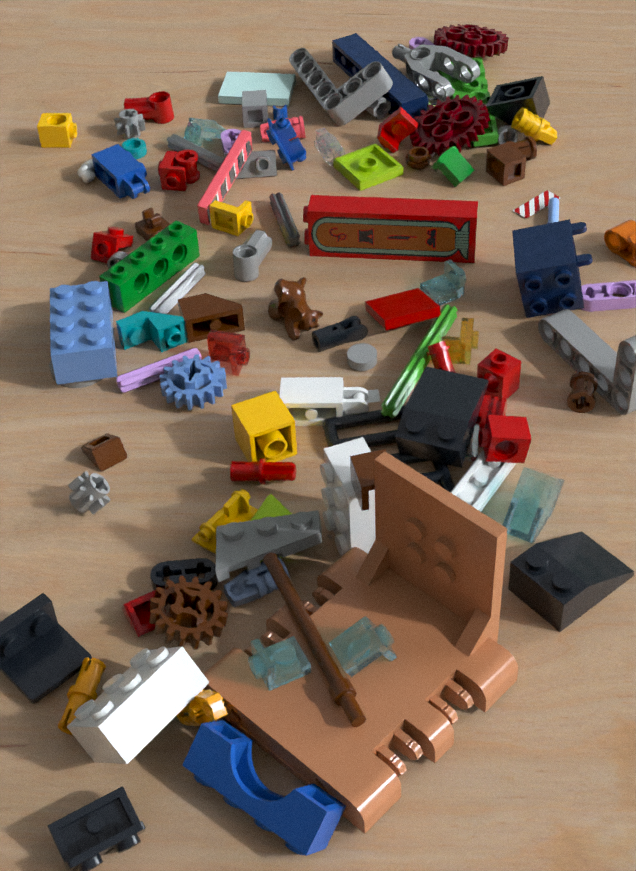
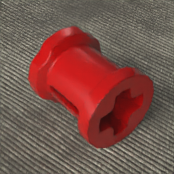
(188, 160)

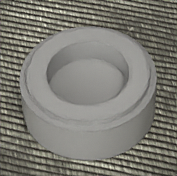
(362, 357)

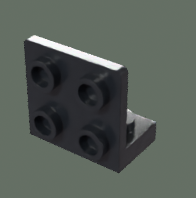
(38, 650)

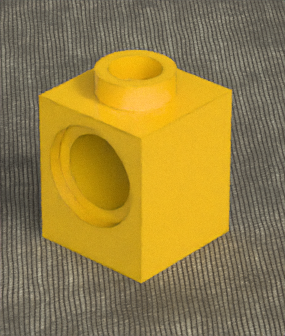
(56, 130)

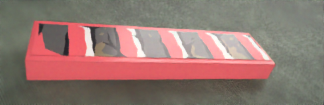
(225, 175)

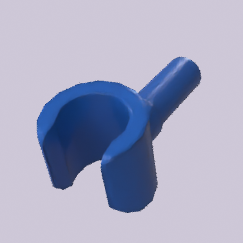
(282, 112)

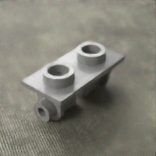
(259, 164)

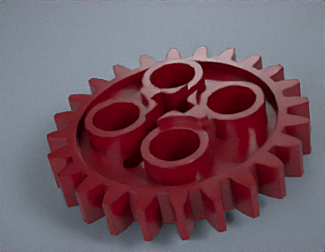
(472, 40)
(450, 124)

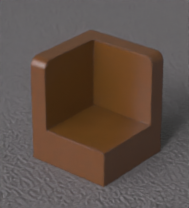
(363, 476)

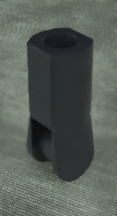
(339, 333)

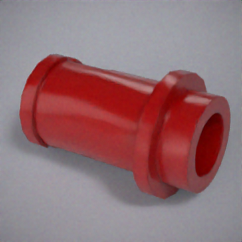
(440, 356)

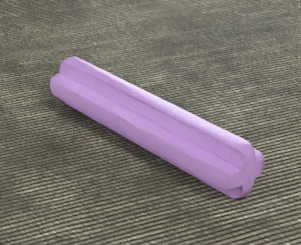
(151, 372)

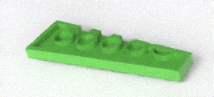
(476, 88)

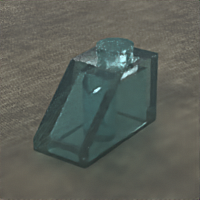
(532, 503)

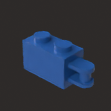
(120, 172)

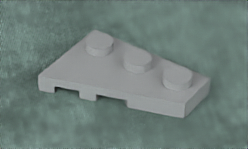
(250, 541)

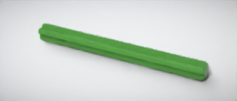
(417, 363)

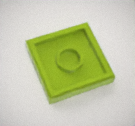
(368, 167)

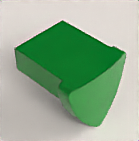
(453, 166)

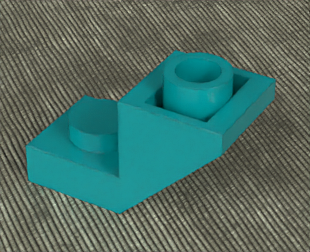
(163, 329)

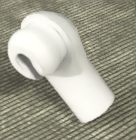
(86, 171)

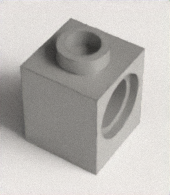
(254, 108)

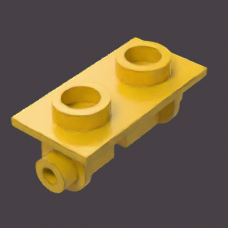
(234, 510)

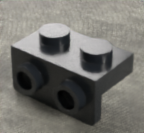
(96, 830)

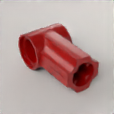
(155, 107)

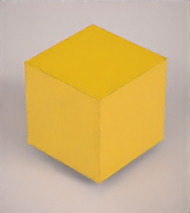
(264, 428)

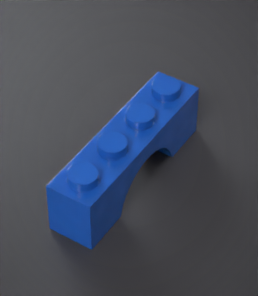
(223, 761)

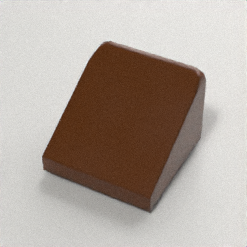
(105, 451)

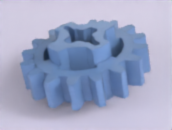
(193, 382)

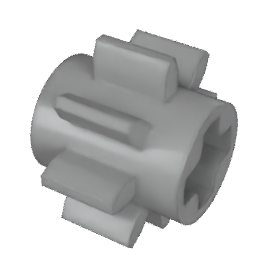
(129, 124)
(89, 492)

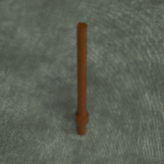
(340, 687)

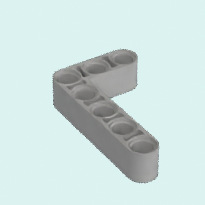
(352, 96)
(589, 353)

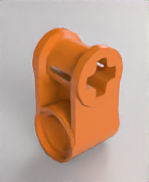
(622, 241)

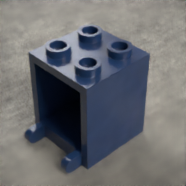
(549, 267)

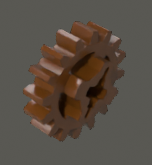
(188, 612)

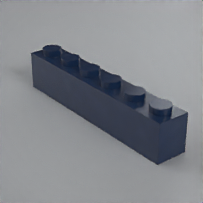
(354, 53)

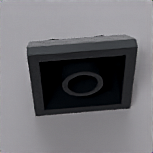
(512, 96)

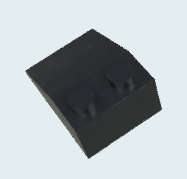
(441, 416)
(566, 577)

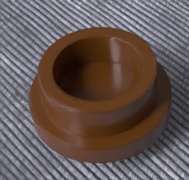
(418, 157)

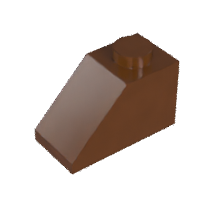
(208, 313)

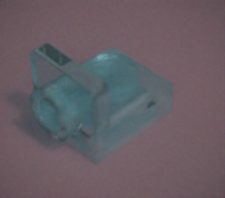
(202, 129)
(446, 286)
(362, 645)
(278, 662)

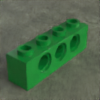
(151, 265)

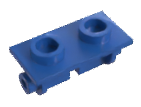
(288, 150)

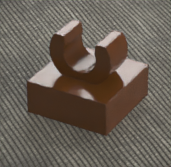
(151, 224)

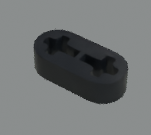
(186, 568)

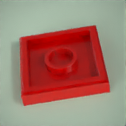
(402, 309)

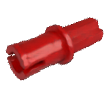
(262, 471)

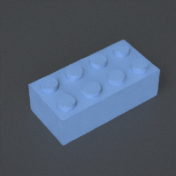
(82, 333)

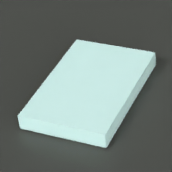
(278, 87)

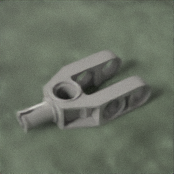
(426, 60)

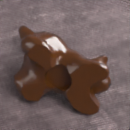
(293, 307)

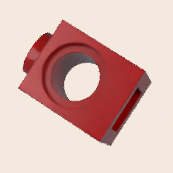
(501, 372)
(505, 438)

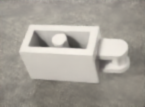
(319, 398)

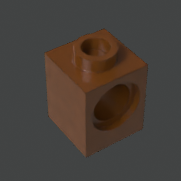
(505, 164)

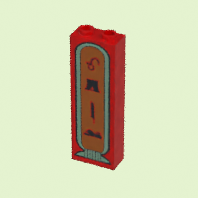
(391, 228)

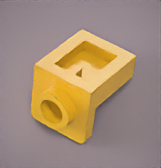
(231, 218)

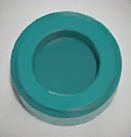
(136, 147)

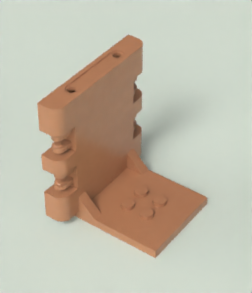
(439, 594)

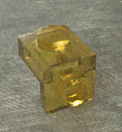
(462, 346)

